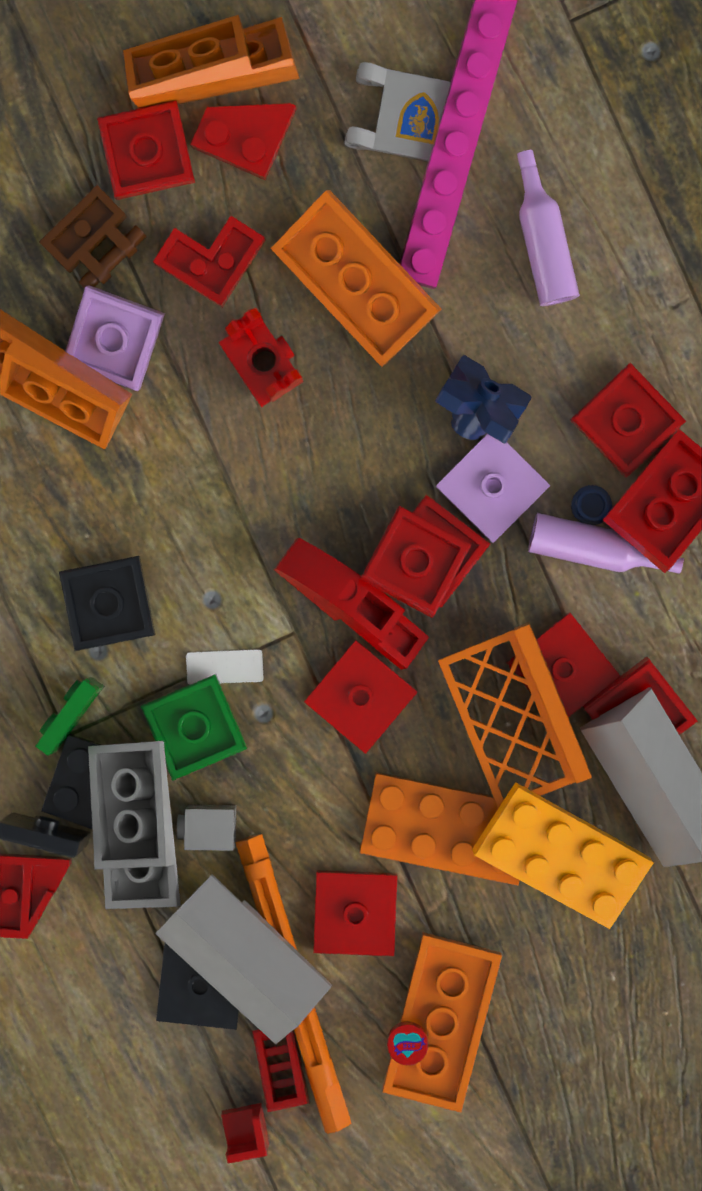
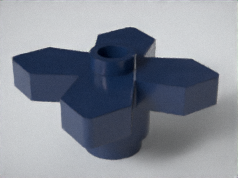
(481, 403)

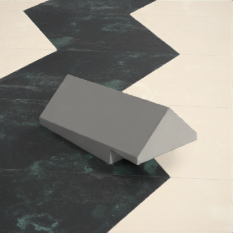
(652, 775)
(133, 825)
(244, 959)

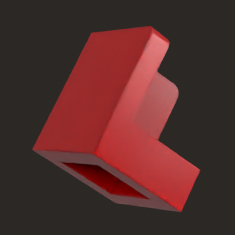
(245, 1133)

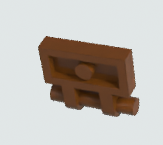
(84, 230)

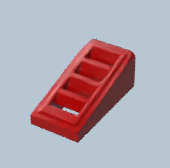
(269, 1086)

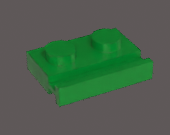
(59, 726)

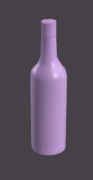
(545, 238)
(587, 545)

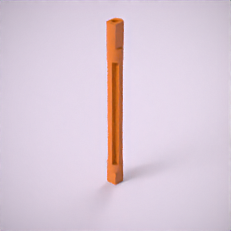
(309, 1032)

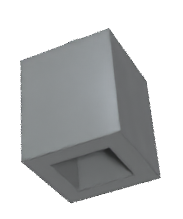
(208, 827)

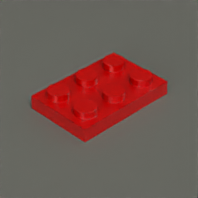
(663, 504)

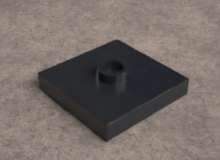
(107, 603)
(43, 834)
(189, 998)

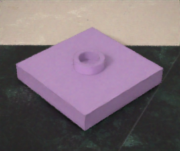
(114, 336)
(492, 487)

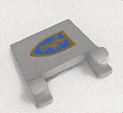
(406, 116)

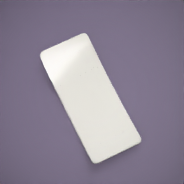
(228, 665)

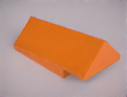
(209, 62)
(58, 384)

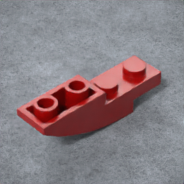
(357, 603)

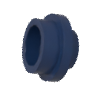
(591, 504)

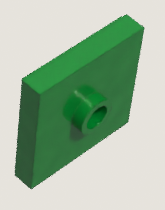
(194, 726)

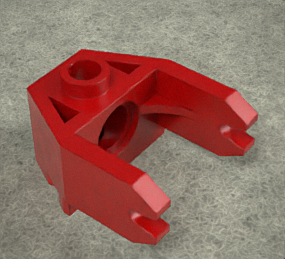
(247, 339)

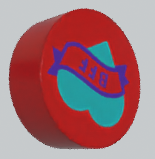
(407, 1043)

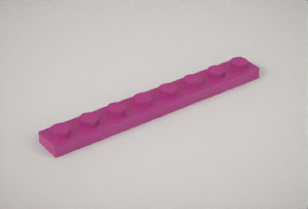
(456, 139)

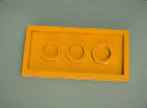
(562, 855)

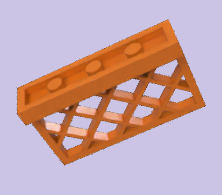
(547, 702)

